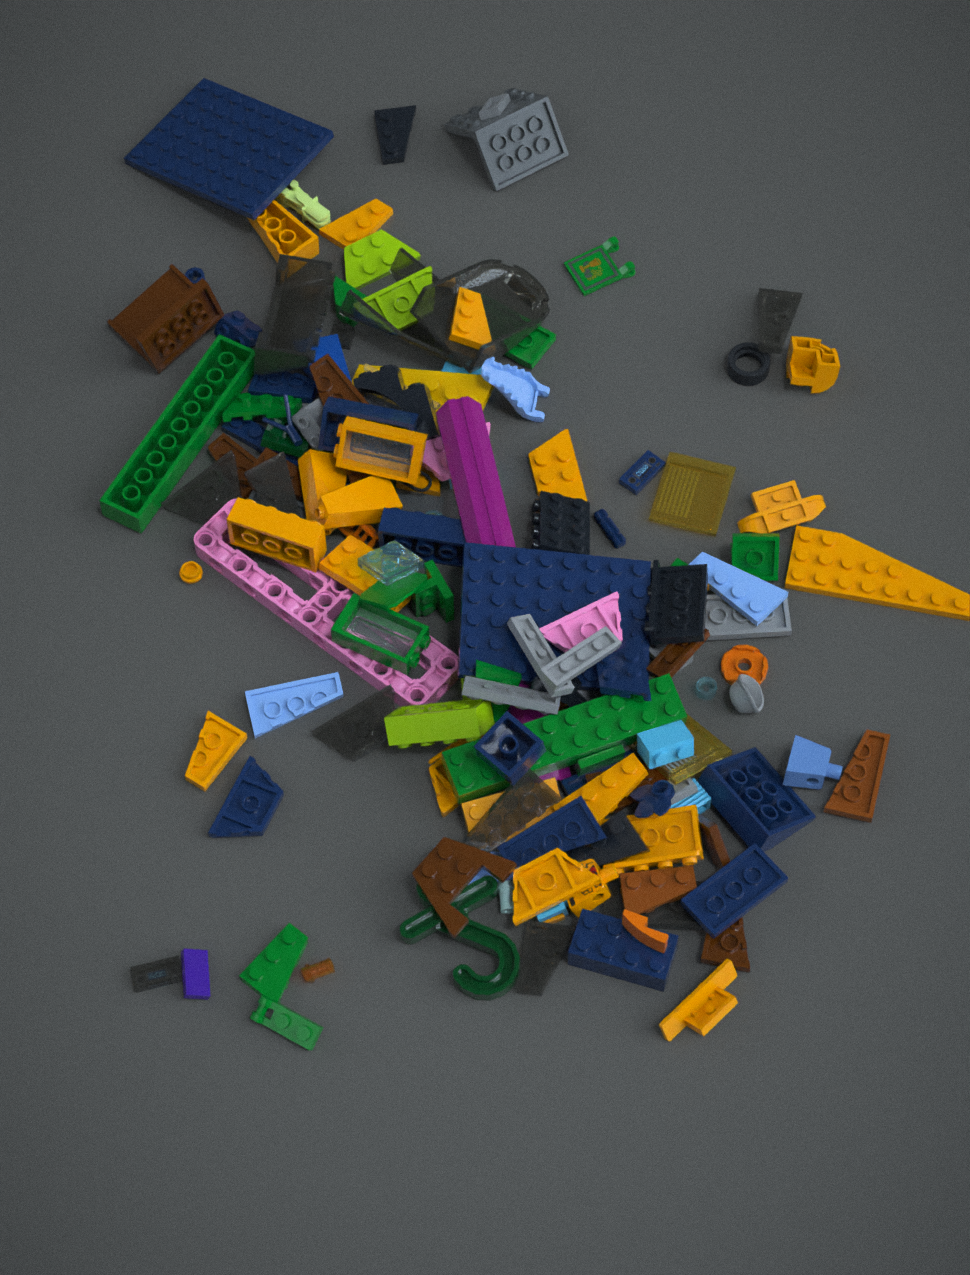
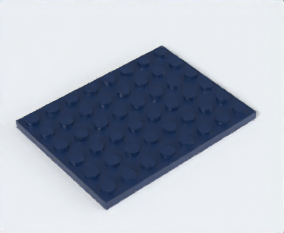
(229, 148)
(548, 586)

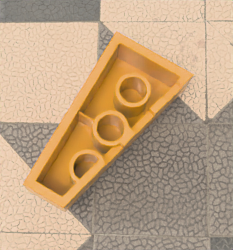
(285, 233)

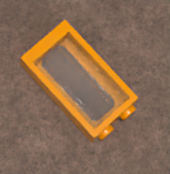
(380, 450)

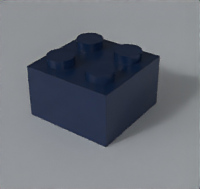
(510, 748)

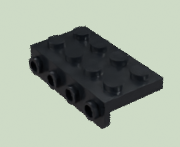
(561, 524)
(677, 603)

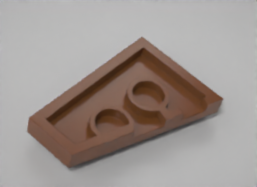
(652, 888)

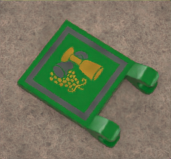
(596, 268)

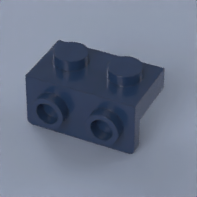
(238, 328)

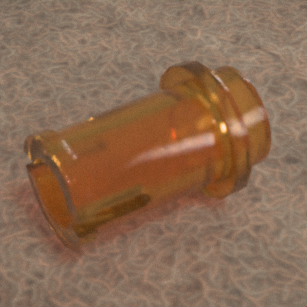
(317, 970)

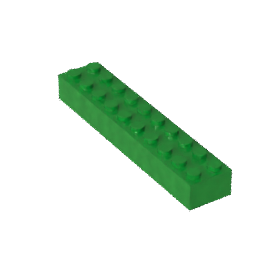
(178, 434)
(571, 736)

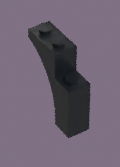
(415, 399)

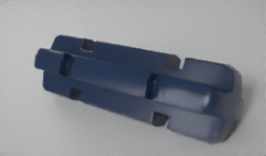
(610, 528)

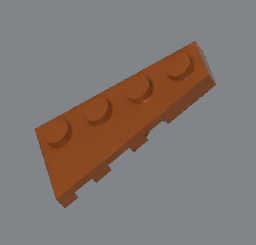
(860, 782)

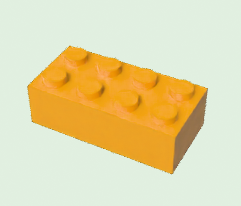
(276, 534)

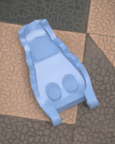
(517, 387)

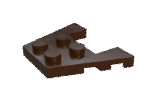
(449, 871)

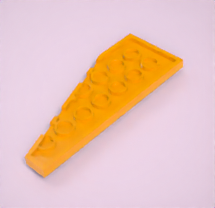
(850, 570)

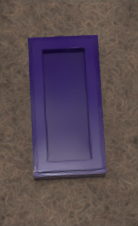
(195, 974)

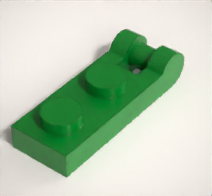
(287, 1022)

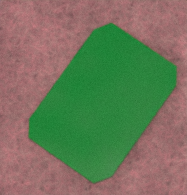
(395, 593)

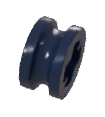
(195, 272)

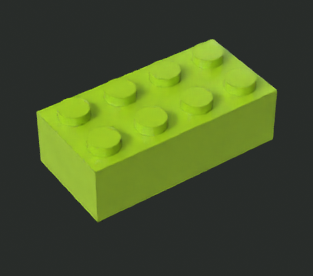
(439, 722)

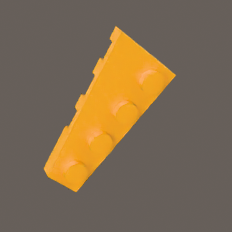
(609, 788)

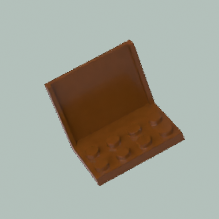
(167, 318)

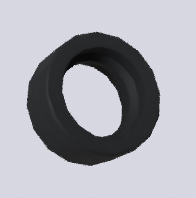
(744, 378)

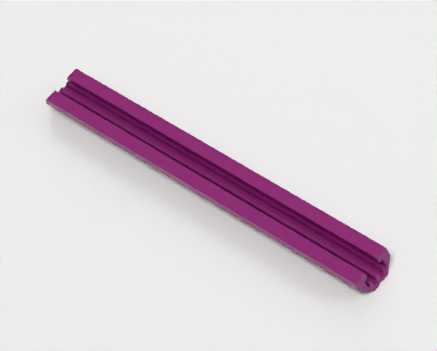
(479, 495)

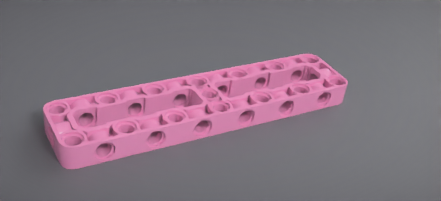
(297, 611)

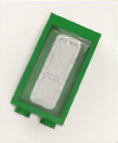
(381, 634)

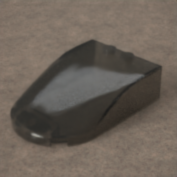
(511, 300)

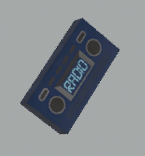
(642, 472)

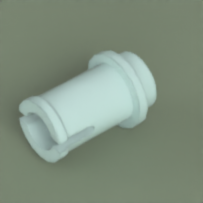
(506, 897)

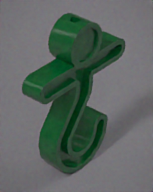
(474, 935)

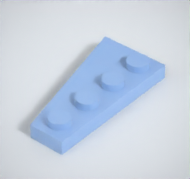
(741, 590)

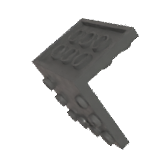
(515, 141)

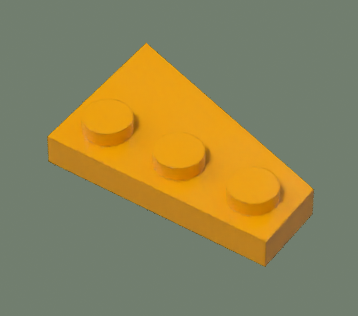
(357, 223)
(214, 750)

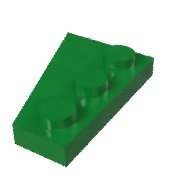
(254, 405)
(497, 674)
(273, 967)

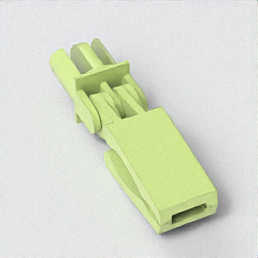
(300, 201)

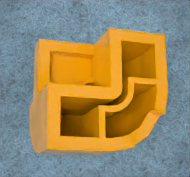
(811, 364)

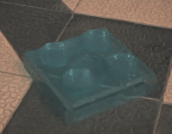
(390, 562)

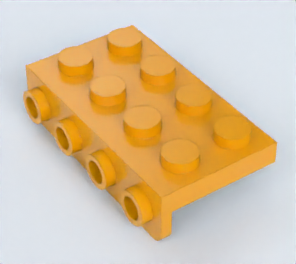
(343, 567)
(670, 838)

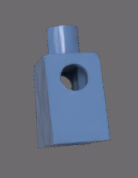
(809, 765)

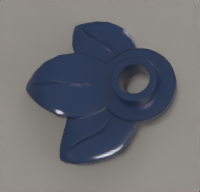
(653, 798)

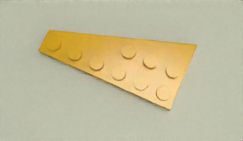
(445, 384)

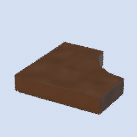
(713, 842)

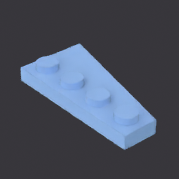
(286, 702)

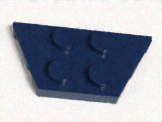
(625, 671)
(248, 805)

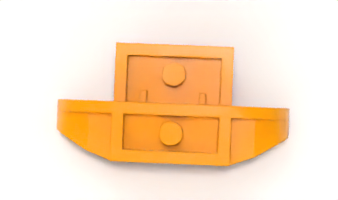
(780, 508)

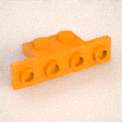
(704, 1005)

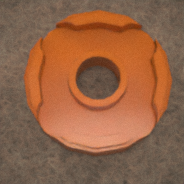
(744, 654)

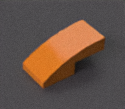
(637, 927)

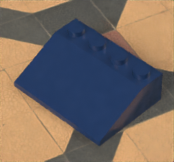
(754, 799)

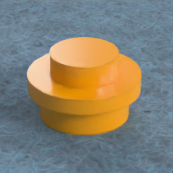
(191, 572)

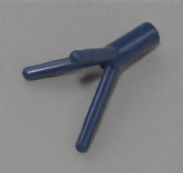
(290, 429)

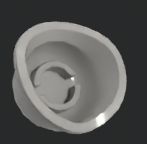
(746, 695)

